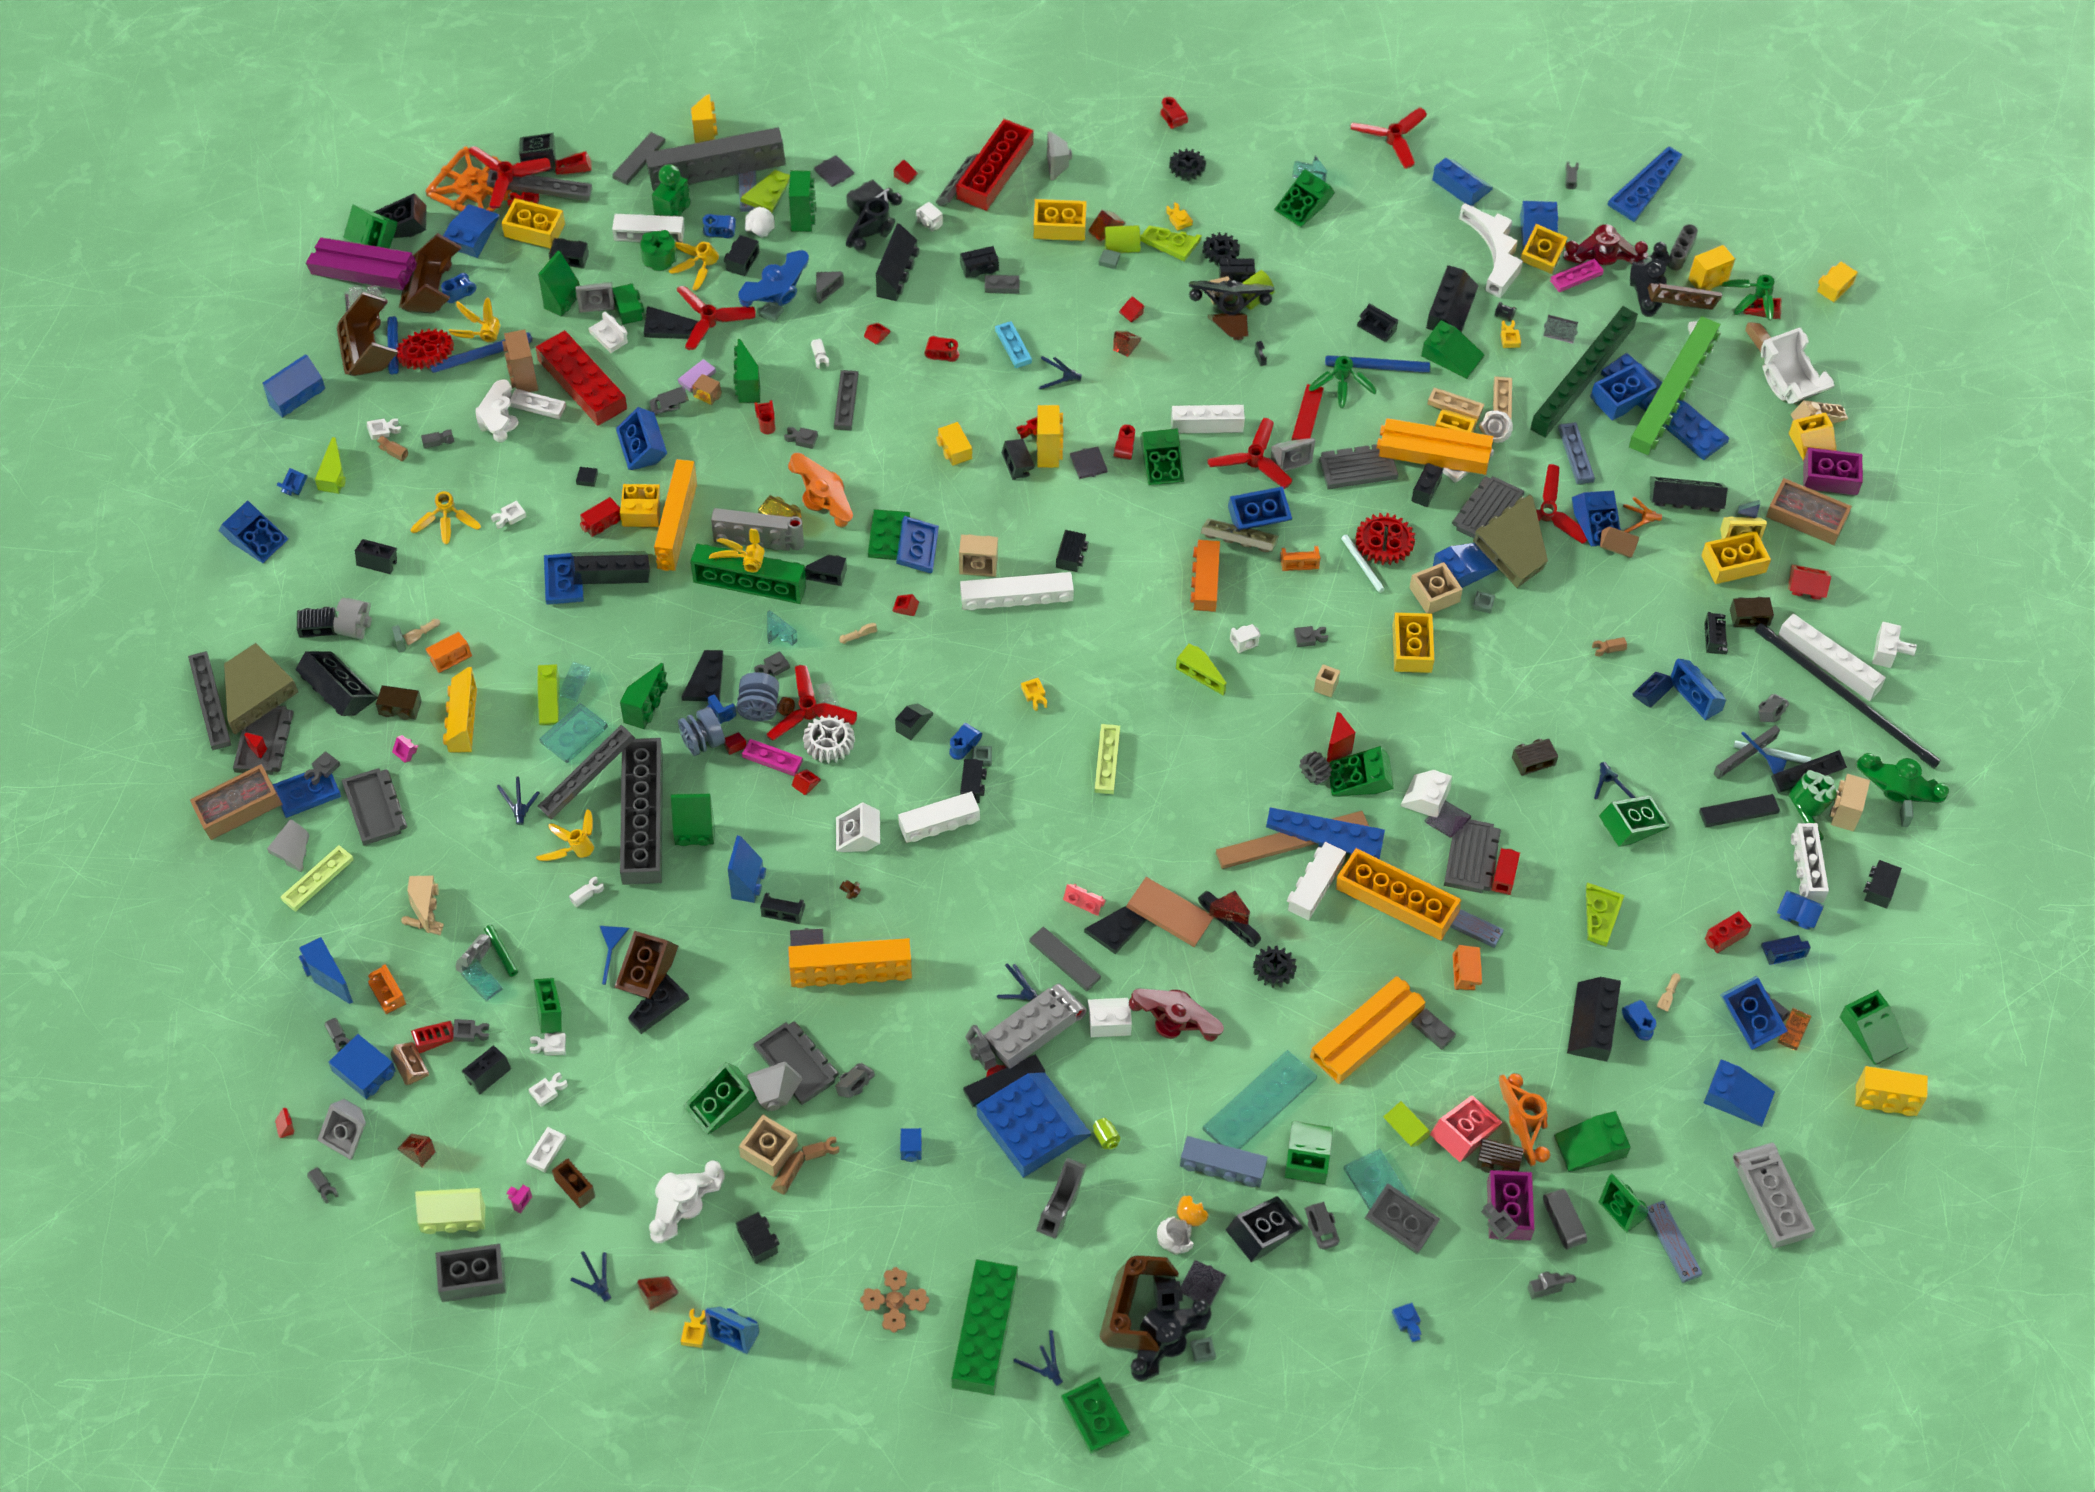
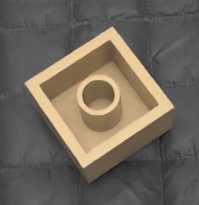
(978, 555)
(1435, 588)
(1849, 802)
(768, 1145)

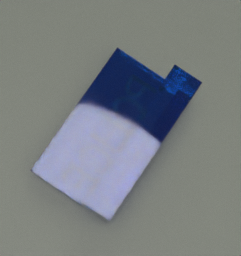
(1785, 949)

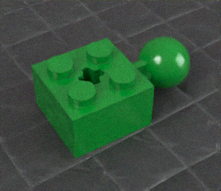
(672, 194)

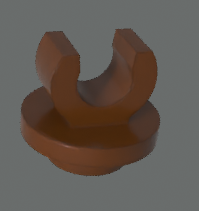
(785, 706)
(851, 889)

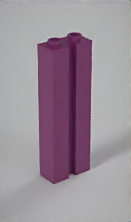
(361, 263)

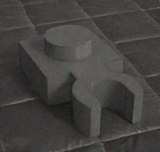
(803, 437)
(1307, 636)
(773, 664)
(323, 765)
(466, 1030)

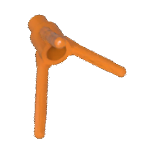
(1647, 514)

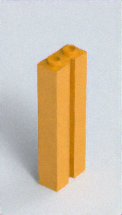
(1435, 446)
(675, 515)
(1367, 1029)

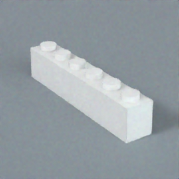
(1016, 591)
(1831, 657)

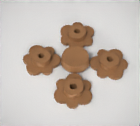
(894, 1300)

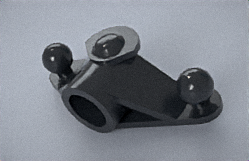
(874, 219)
(1647, 272)
(1228, 288)
(1169, 1332)

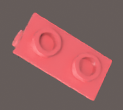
(1083, 900)

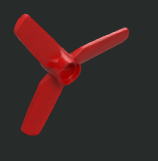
(1394, 134)
(506, 171)
(710, 315)
(1255, 456)
(1559, 519)
(807, 699)

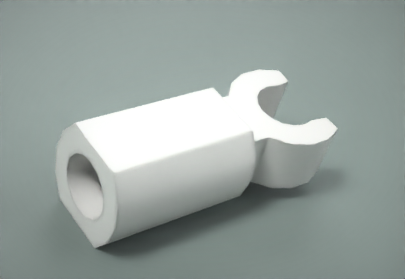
(819, 353)
(586, 892)

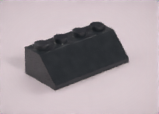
(896, 264)
(1453, 299)
(1688, 493)
(610, 567)
(335, 682)
(1594, 1018)

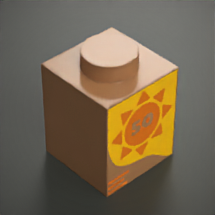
(706, 389)

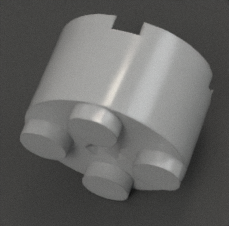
(352, 618)

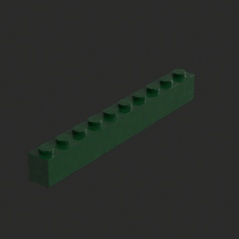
(1583, 372)

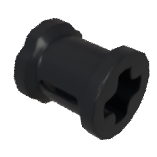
(1511, 311)

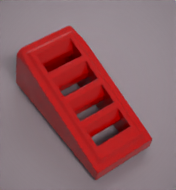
(579, 163)
(1761, 311)
(429, 1044)

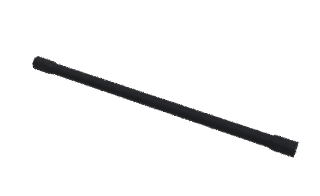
(1925, 755)

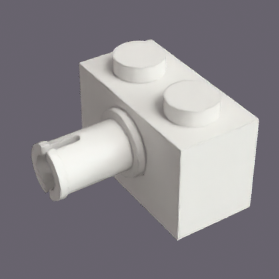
(1889, 644)

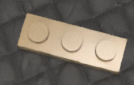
(1502, 395)
(1455, 403)

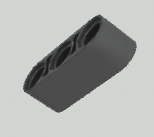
(1683, 246)
(1564, 1218)

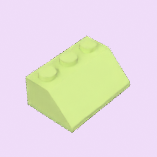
(450, 1210)

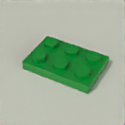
(885, 534)
(1095, 1415)

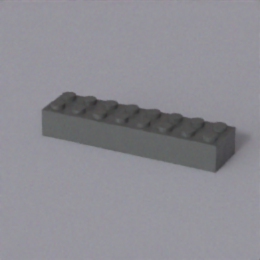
(720, 157)
(641, 812)

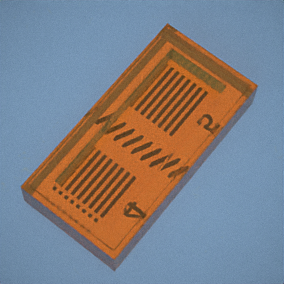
(1796, 1026)

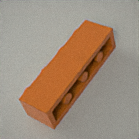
(1206, 575)

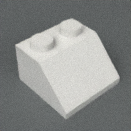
(1427, 792)
(858, 829)
(1109, 1017)

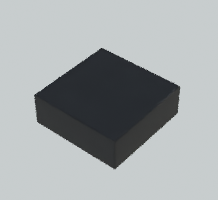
(587, 476)

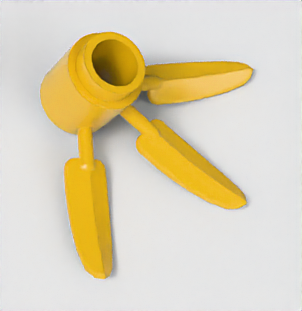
(703, 251)
(490, 325)
(445, 522)
(752, 556)
(577, 839)

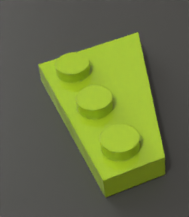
(768, 191)
(1175, 244)
(1602, 912)

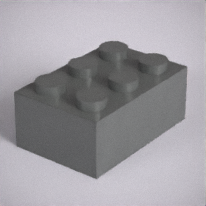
(470, 1272)

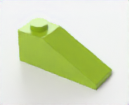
(330, 474)
(1198, 666)
(548, 694)

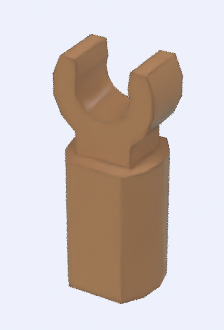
(393, 448)
(1610, 646)
(820, 1149)

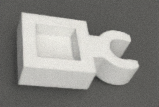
(382, 428)
(511, 513)
(552, 1044)
(546, 1091)

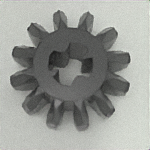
(1315, 767)

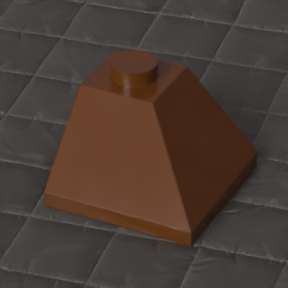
(1233, 325)

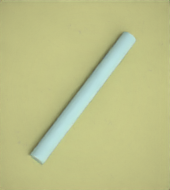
(1363, 564)
(1777, 753)

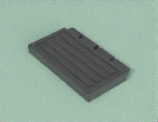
(1356, 467)
(1485, 503)
(274, 729)
(374, 805)
(1473, 857)
(788, 1046)

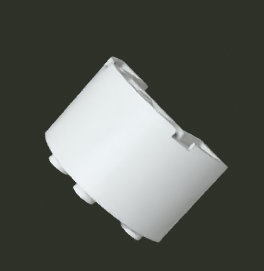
(1790, 370)

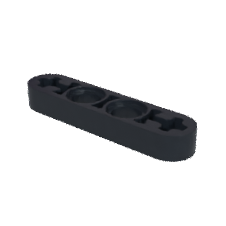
(1243, 931)

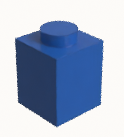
(911, 1144)

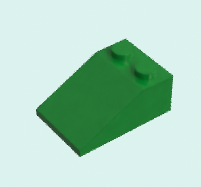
(558, 285)
(1451, 350)
(692, 819)
(1633, 820)
(721, 1098)
(1593, 1142)
(1622, 1204)

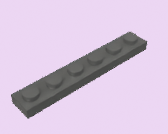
(546, 186)
(209, 700)
(586, 772)

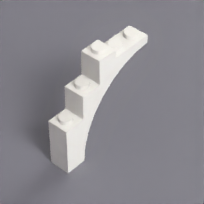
(1495, 232)

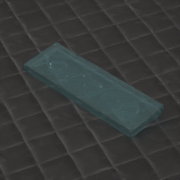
(1260, 1102)

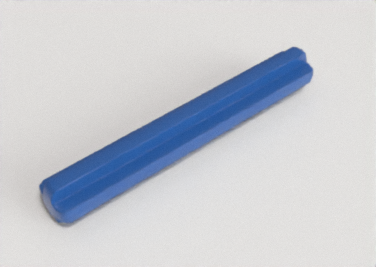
(392, 326)

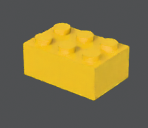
(1059, 219)
(533, 223)
(1049, 436)
(1735, 557)
(1413, 642)
(1891, 1091)

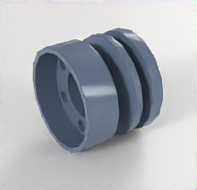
(758, 696)
(698, 732)

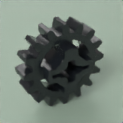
(1187, 164)
(1220, 247)
(1284, 966)

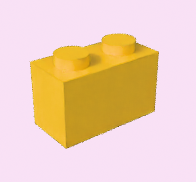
(1837, 281)
(954, 443)

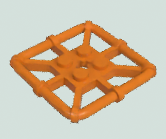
(463, 184)

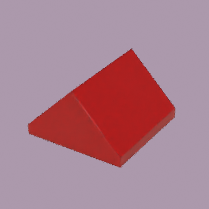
(1341, 739)

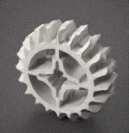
(830, 733)

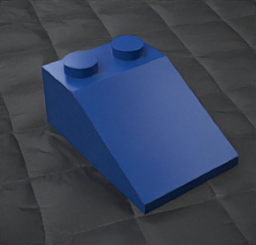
(1537, 212)
(471, 229)
(1622, 391)
(1466, 563)
(745, 872)
(322, 968)
(1753, 1012)
(1739, 1093)
(731, 1328)

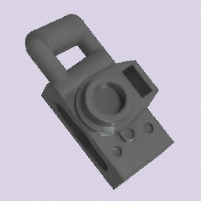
(668, 400)
(1772, 708)
(980, 1048)
(852, 1082)
(1321, 1224)
(1549, 1284)

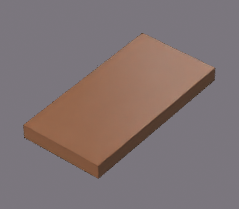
(1170, 911)

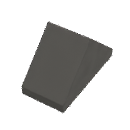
(827, 284)

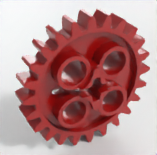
(425, 349)
(1371, 538)

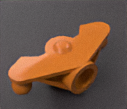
(823, 489)
(1521, 1122)

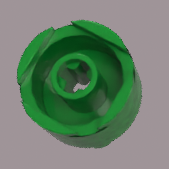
(658, 250)
(1813, 793)

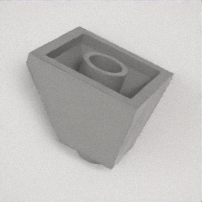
(1057, 155)
(595, 297)
(1293, 453)
(775, 1085)
(343, 1128)

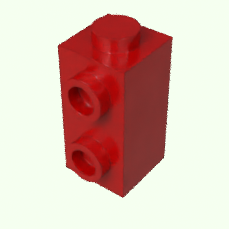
(600, 517)
(1505, 871)
(1727, 932)

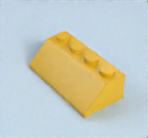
(460, 712)

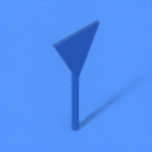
(1775, 763)
(612, 936)

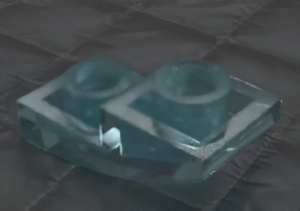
(574, 681)
(481, 981)

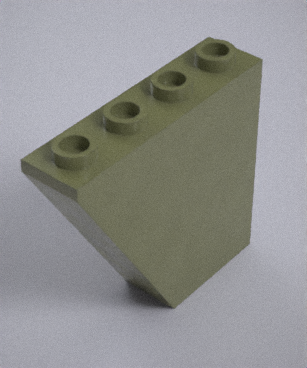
(1514, 542)
(254, 687)

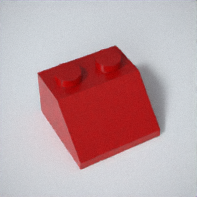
(1809, 581)

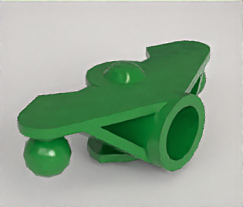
(1902, 780)

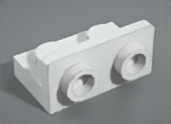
(609, 333)

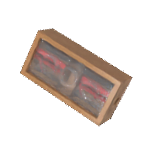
(1808, 511)
(236, 802)

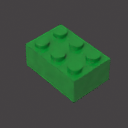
(801, 201)

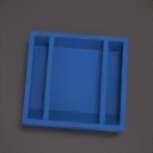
(1031, 1122)

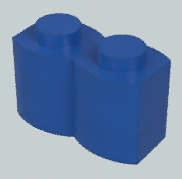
(1800, 909)

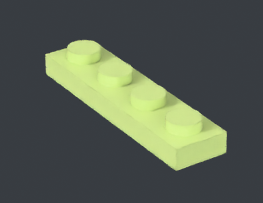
(1107, 759)
(317, 878)

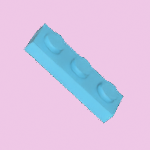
(1013, 344)

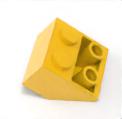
(703, 120)
(1456, 421)
(1813, 432)
(640, 505)

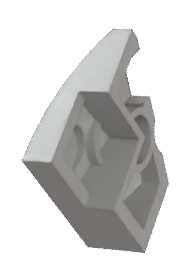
(290, 845)
(476, 950)

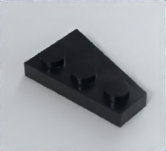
(667, 325)
(706, 677)
(1115, 928)
(663, 1002)

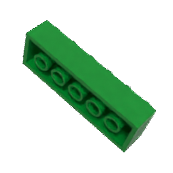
(773, 580)
(984, 1327)

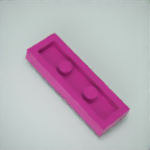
(1576, 275)
(772, 757)

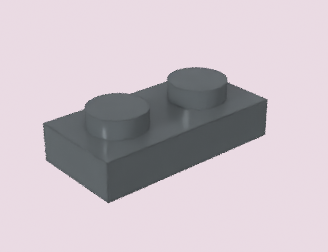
(1002, 284)
(1433, 1029)

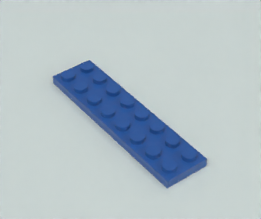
(1686, 424)

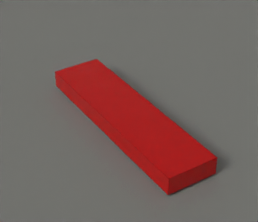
(1307, 413)

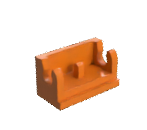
(1300, 560)
(448, 652)
(1467, 967)
(386, 989)

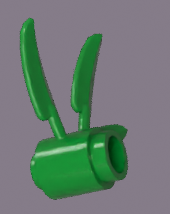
(1764, 290)
(1342, 371)

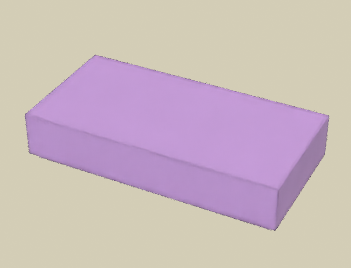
(694, 373)

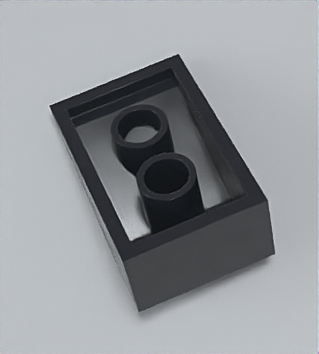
(538, 147)
(409, 213)
(1263, 1228)

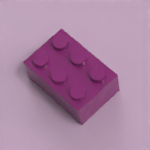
(1833, 471)
(1514, 1194)

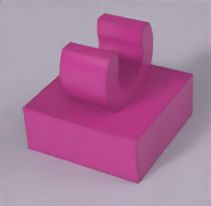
(404, 748)
(519, 1198)

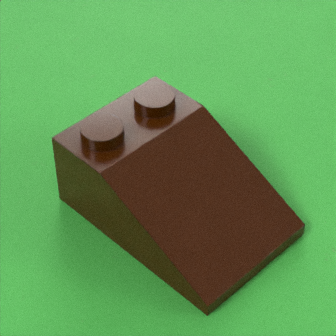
(645, 964)

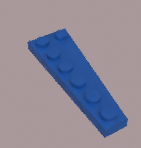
(1639, 191)
(1320, 830)

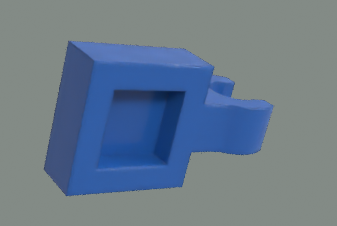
(1407, 1318)

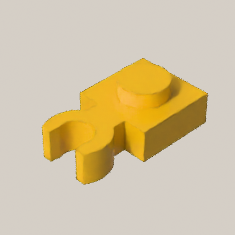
(1179, 218)
(1510, 337)
(1034, 691)
(694, 1332)

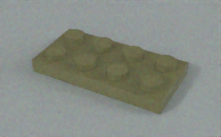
(1247, 537)

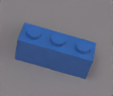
(1460, 181)
(293, 386)
(641, 439)
(1259, 508)
(1697, 689)

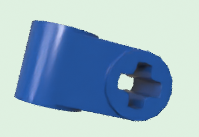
(721, 226)
(457, 287)
(964, 741)
(1639, 1019)

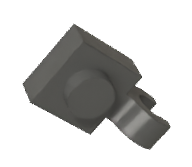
(1499, 1223)

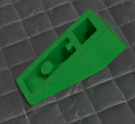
(548, 1005)

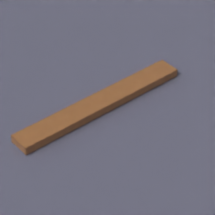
(1272, 844)

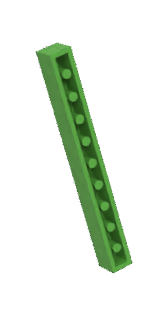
(1675, 385)

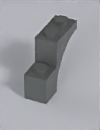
(1062, 1198)

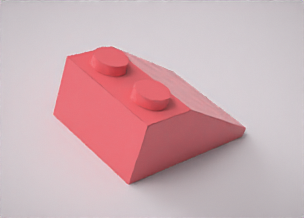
(1464, 1128)

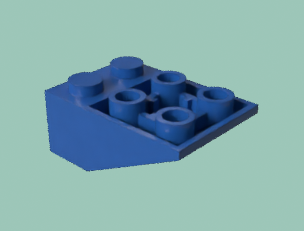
(1595, 513)
(252, 532)

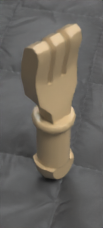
(865, 630)
(415, 634)
(435, 929)
(1666, 998)

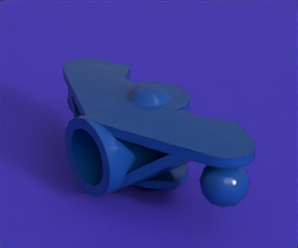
(777, 281)

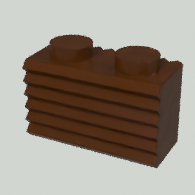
(573, 1183)

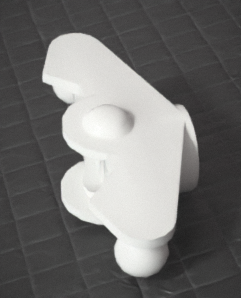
(494, 413)
(681, 1197)

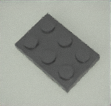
(1402, 1218)

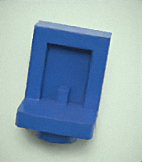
(293, 482)
(723, 714)

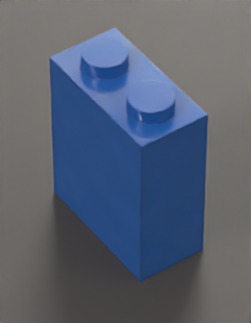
(362, 1066)

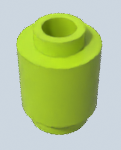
(1106, 1133)

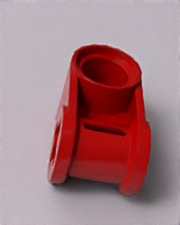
(1173, 113)
(940, 348)
(765, 417)
(1125, 442)

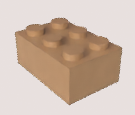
(519, 361)

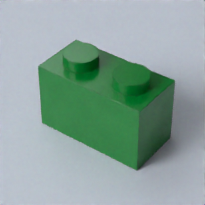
(628, 303)

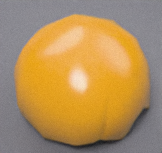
(1190, 1212)

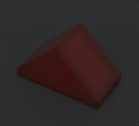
(1103, 220)
(1125, 342)
(1230, 908)
(418, 1148)
(656, 1290)

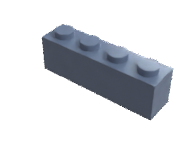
(1223, 1162)

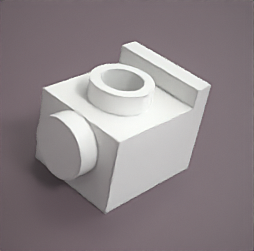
(929, 216)
(1245, 637)

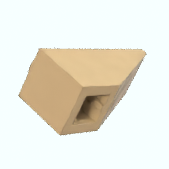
(1809, 408)
(422, 899)

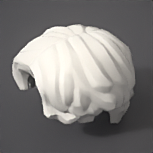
(760, 222)
(1497, 425)
(1175, 1235)

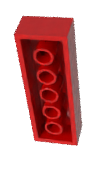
(995, 164)
(581, 378)

